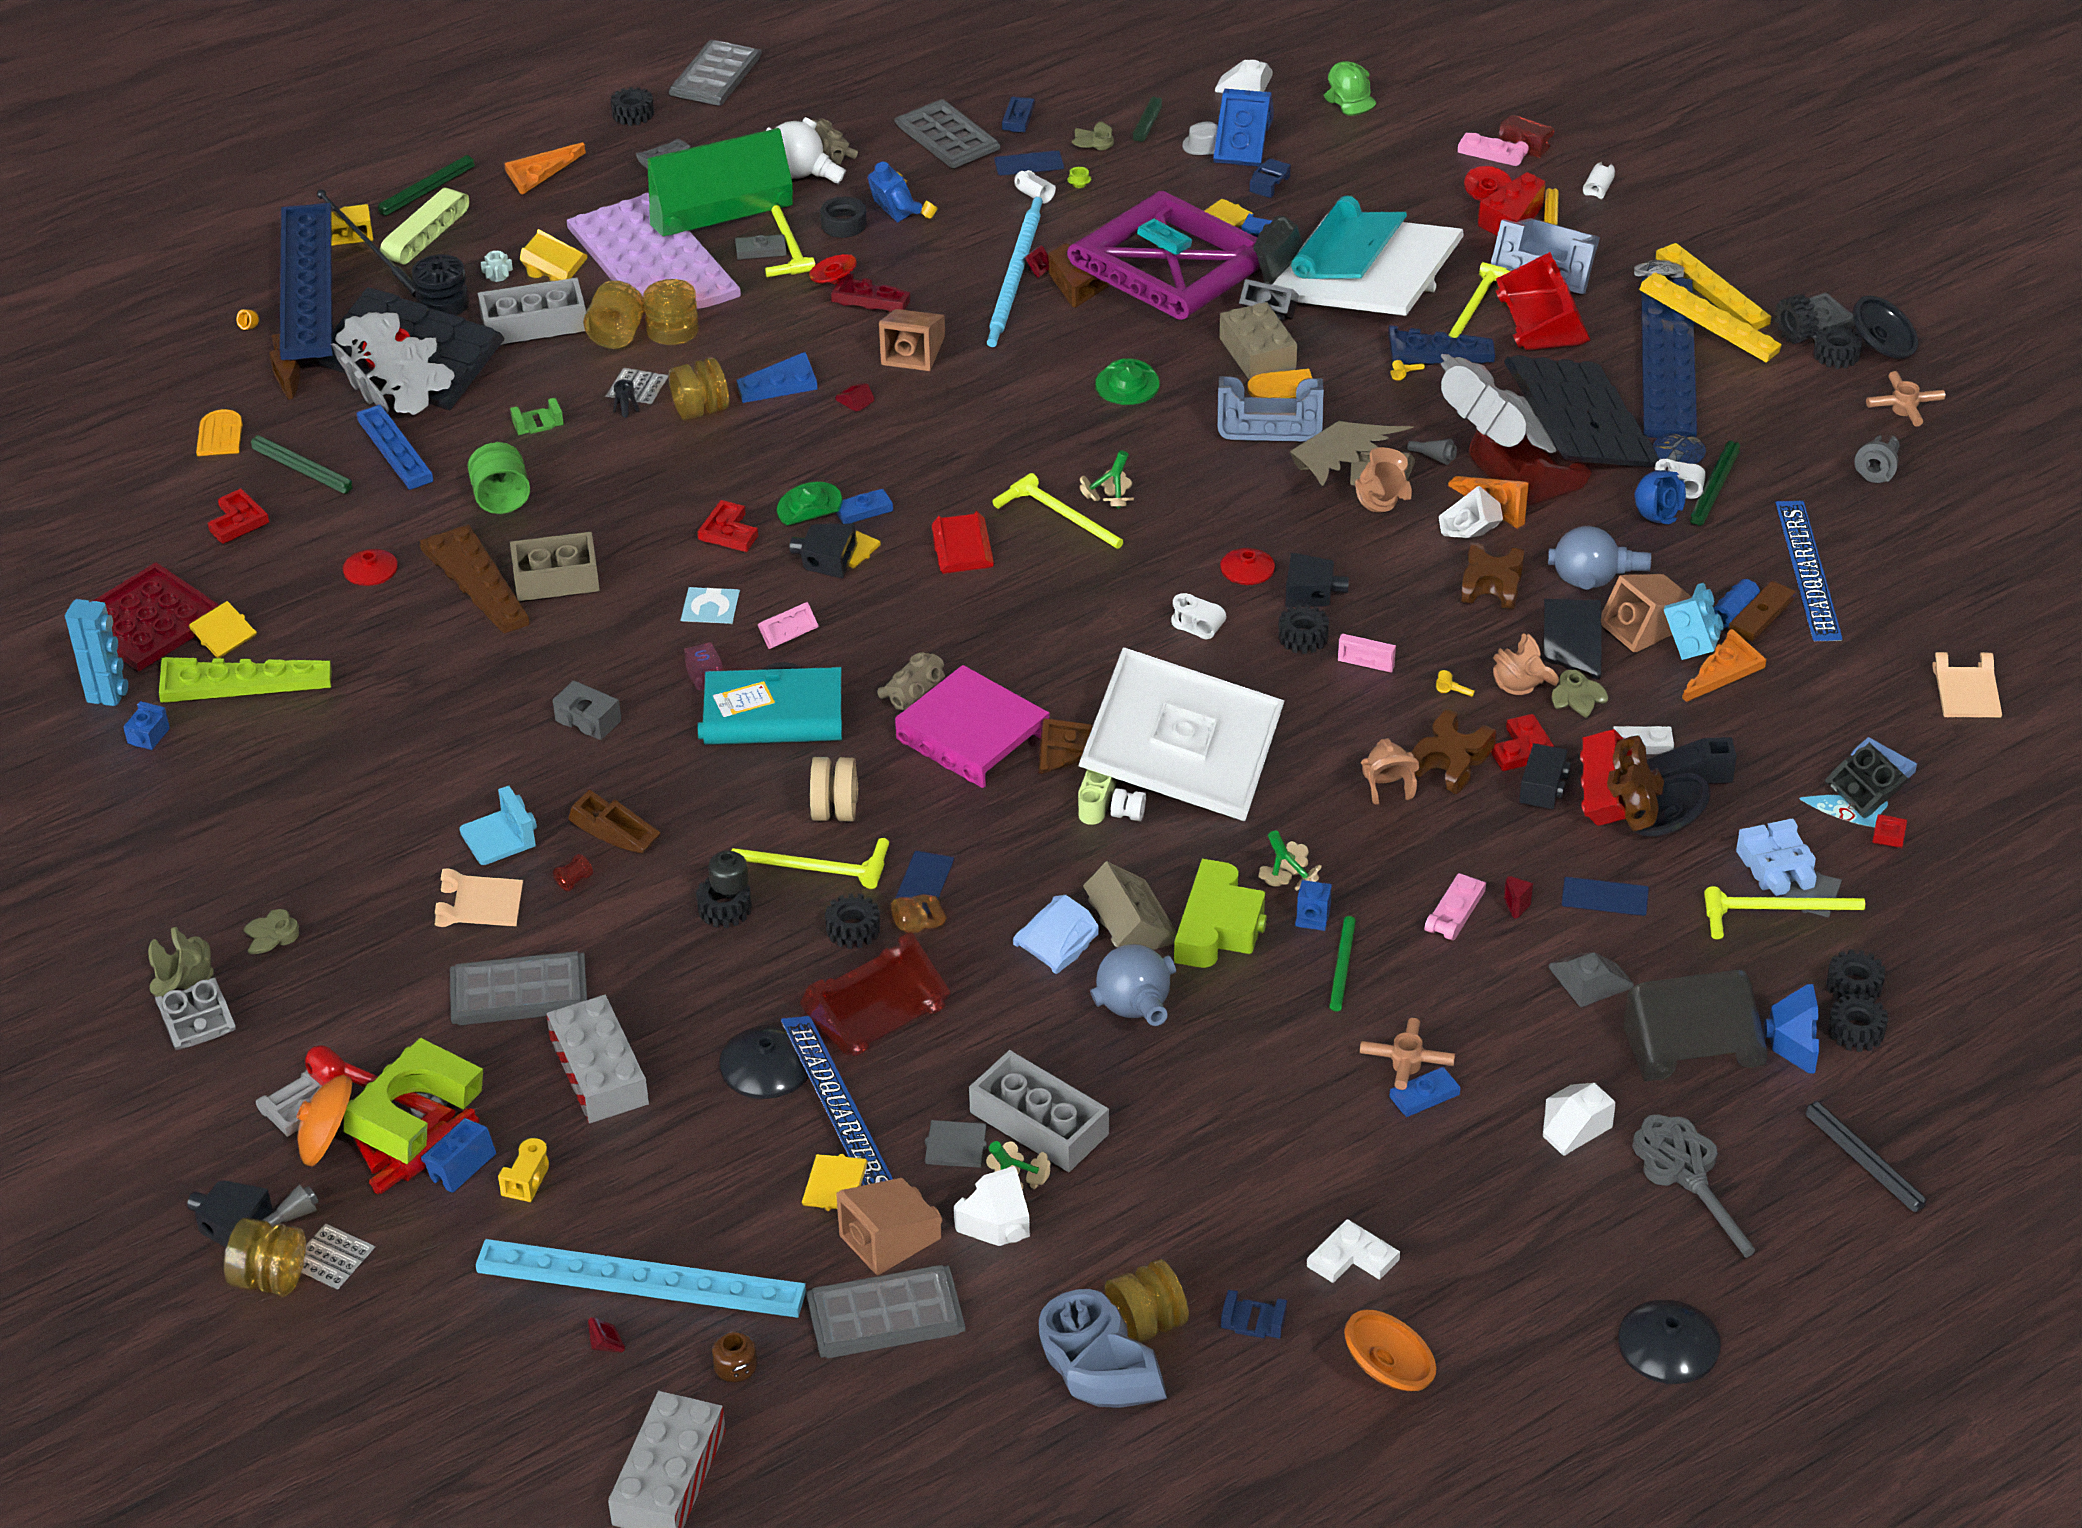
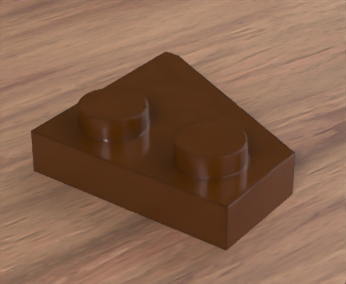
(1061, 743)

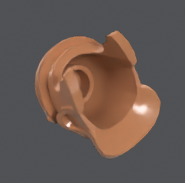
(1383, 480)
(1522, 670)
(1388, 764)

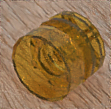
(671, 311)
(614, 314)
(698, 388)
(265, 1256)
(1148, 1300)

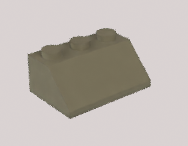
(1129, 908)

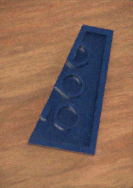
(1427, 349)

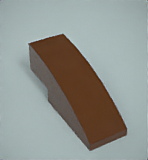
(285, 371)
(612, 823)

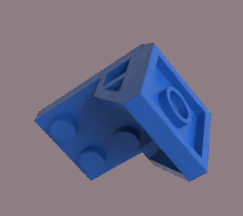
(1243, 126)

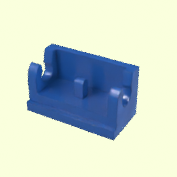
(459, 1154)

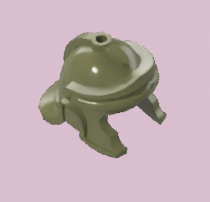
(182, 969)

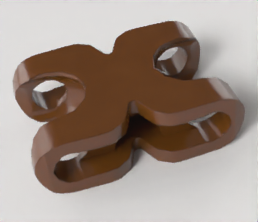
(1492, 575)
(1453, 750)
(1635, 783)

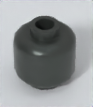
(728, 872)

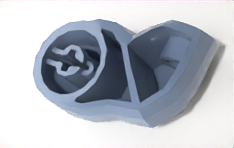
(1093, 1352)

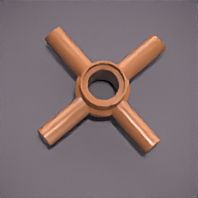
(1905, 398)
(1407, 1053)

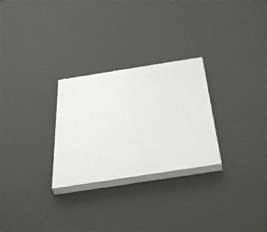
(1392, 280)
(1182, 734)

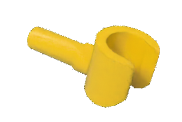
(1400, 369)
(1445, 684)

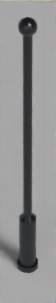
(396, 270)

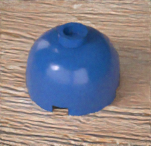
(1660, 496)

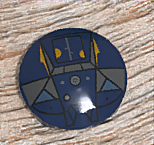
(1680, 448)

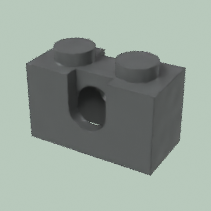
(592, 719)

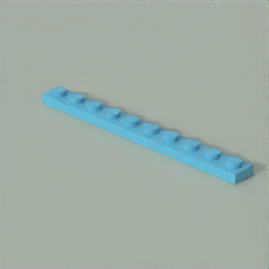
(641, 1278)

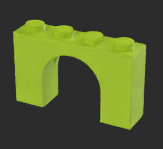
(418, 1069)

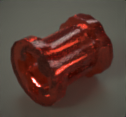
(572, 872)

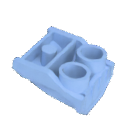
(1058, 933)

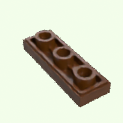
(1762, 610)

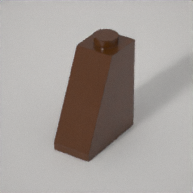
(1072, 281)

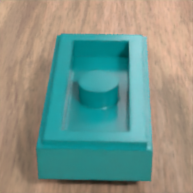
(1164, 236)

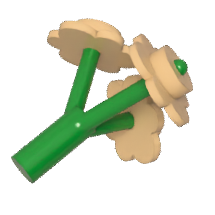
(1114, 482)
(1287, 858)
(1008, 1156)

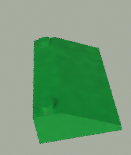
(718, 182)

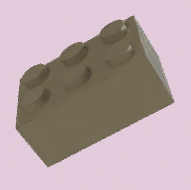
(1258, 340)
(554, 566)

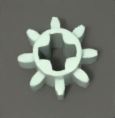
(496, 266)

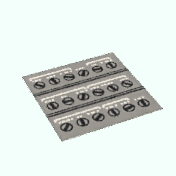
(645, 383)
(334, 1256)

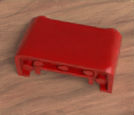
(1542, 306)

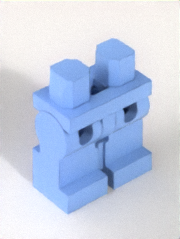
(1777, 856)

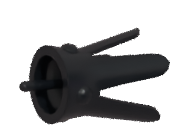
(623, 391)

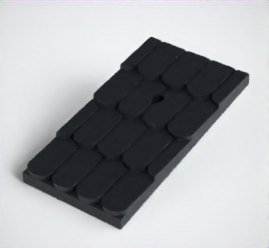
(460, 343)
(1582, 411)

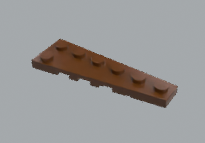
(472, 568)

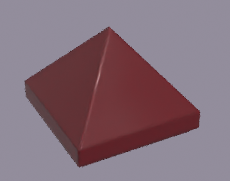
(1038, 261)
(604, 1336)

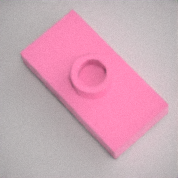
(788, 625)
(1366, 653)

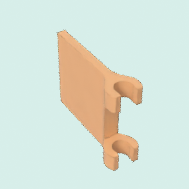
(1967, 689)
(479, 900)

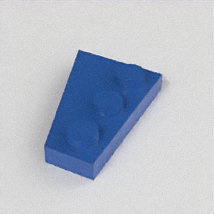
(780, 379)

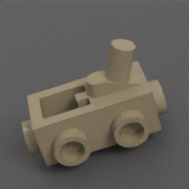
(833, 143)
(913, 680)

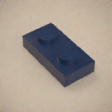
(1018, 114)

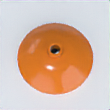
(322, 1118)
(1389, 1351)

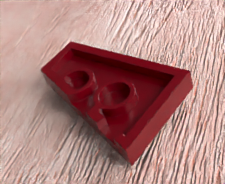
(863, 293)

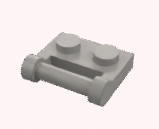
(284, 1104)

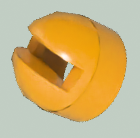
(247, 319)

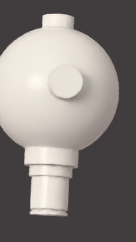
(806, 153)

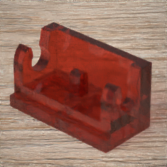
(1533, 134)

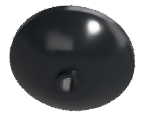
(1884, 327)
(1679, 804)
(762, 1063)
(1669, 1353)

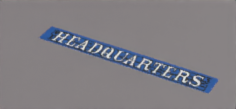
(1808, 571)
(835, 1097)

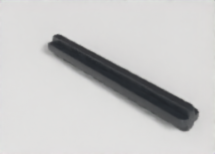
(1866, 1156)

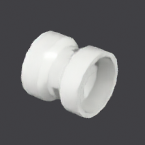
(1128, 804)

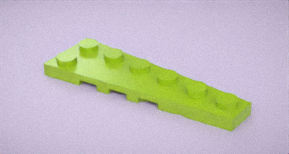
(192, 680)

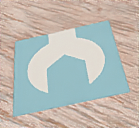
(710, 605)

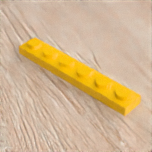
(1715, 288)
(1710, 317)

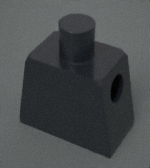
(826, 548)
(1312, 581)
(226, 1206)

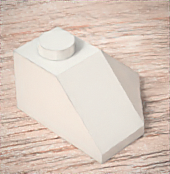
(1246, 76)
(1471, 515)
(1577, 1116)
(994, 1210)

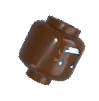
(734, 1357)

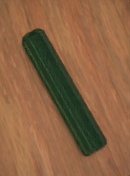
(1147, 119)

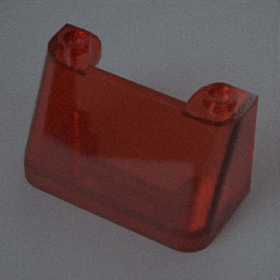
(1527, 464)
(876, 997)

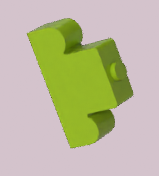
(1218, 916)

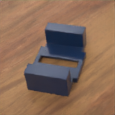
(1264, 184)
(1237, 1314)

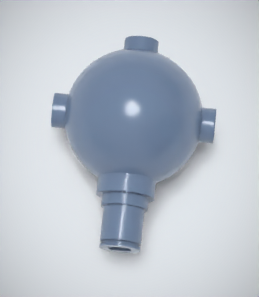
(1592, 558)
(1134, 983)

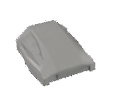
(195, 1014)

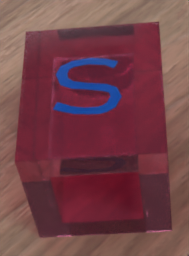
(701, 660)

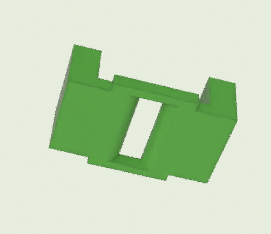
(550, 418)

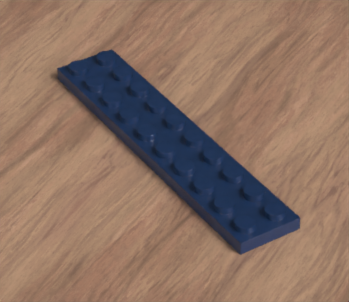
(306, 282)
(1667, 367)

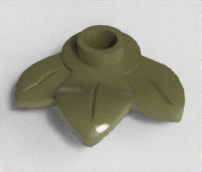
(1099, 138)
(1578, 695)
(270, 931)

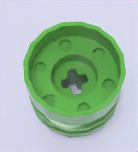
(498, 478)

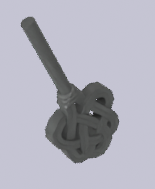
(1663, 1148)

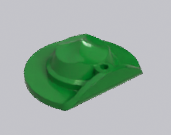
(1127, 382)
(809, 502)

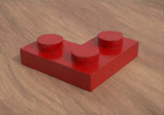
(240, 518)
(725, 529)
(1515, 752)

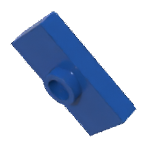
(865, 506)
(1425, 1092)

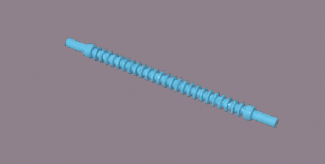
(1014, 272)

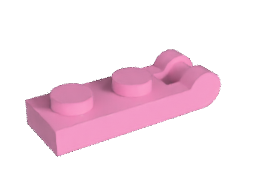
(1493, 149)
(1455, 906)

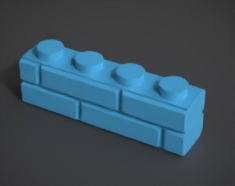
(96, 652)

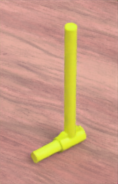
(798, 264)
(1489, 274)
(1029, 486)
(868, 872)
(1718, 903)

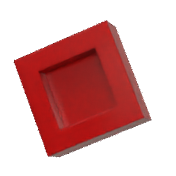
(1889, 831)

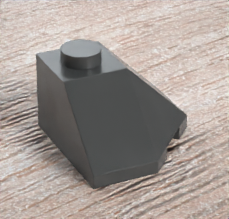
(1590, 977)

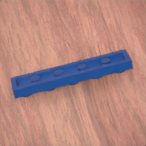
(395, 447)

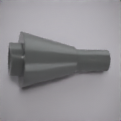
(1439, 450)
(297, 1204)

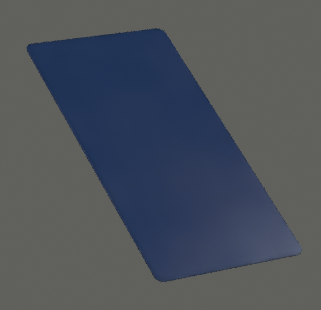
(1033, 162)
(925, 876)
(1605, 896)

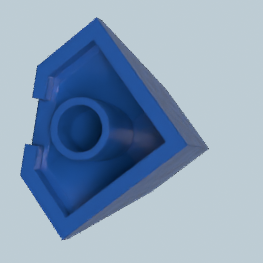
(1794, 1028)

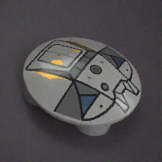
(1661, 267)

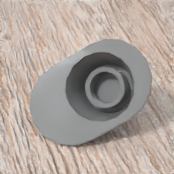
(1201, 138)

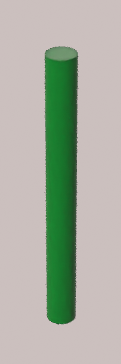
(1342, 963)

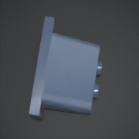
(1531, 238)

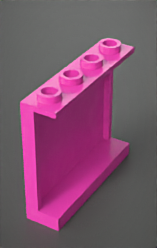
(968, 724)

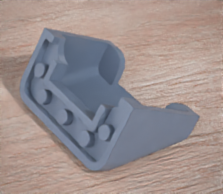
(1270, 417)

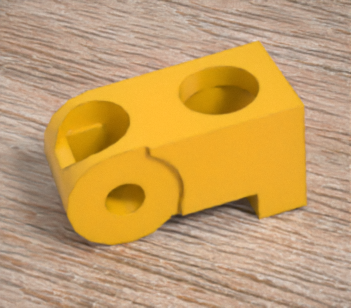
(527, 1172)

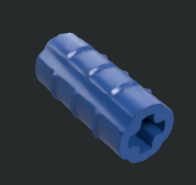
(1736, 600)

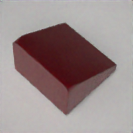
(856, 396)

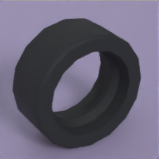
(840, 207)

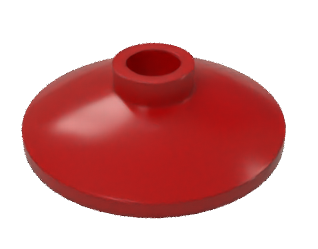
(1485, 181)
(833, 269)
(1247, 566)
(370, 567)

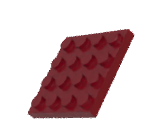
(153, 614)

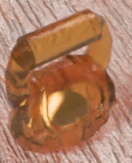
(911, 916)

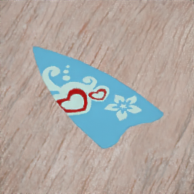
(1838, 807)

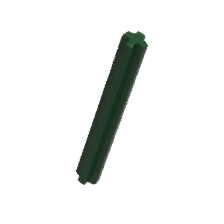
(426, 185)
(302, 464)
(1715, 483)

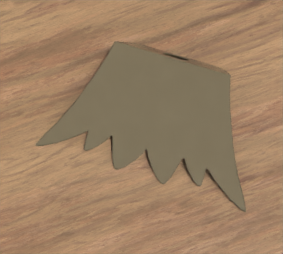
(1339, 444)

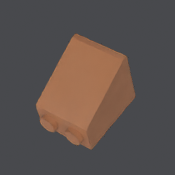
(911, 339)
(1636, 609)
(886, 1222)

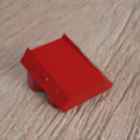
(962, 543)

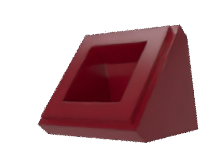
(1517, 895)

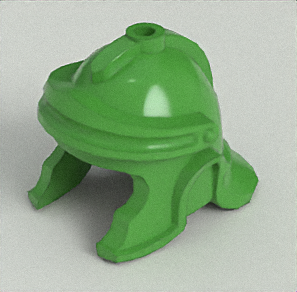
(1350, 88)

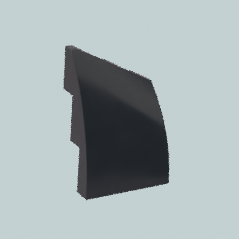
(1573, 634)

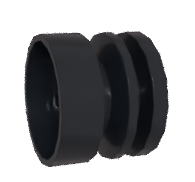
(441, 283)

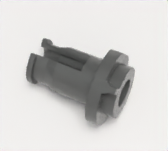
(1871, 452)

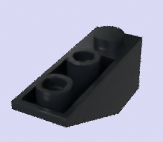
(1706, 757)

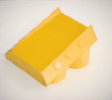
(551, 258)

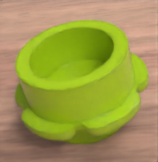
(1079, 177)

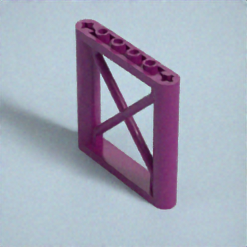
(1098, 255)

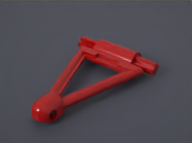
(328, 1065)

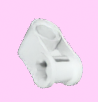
(1687, 473)
(1198, 617)

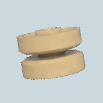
(836, 789)

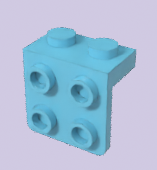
(1694, 623)
(501, 832)

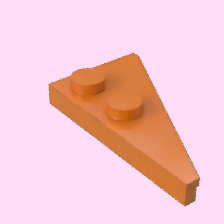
(533, 170)
(1509, 493)
(1728, 663)

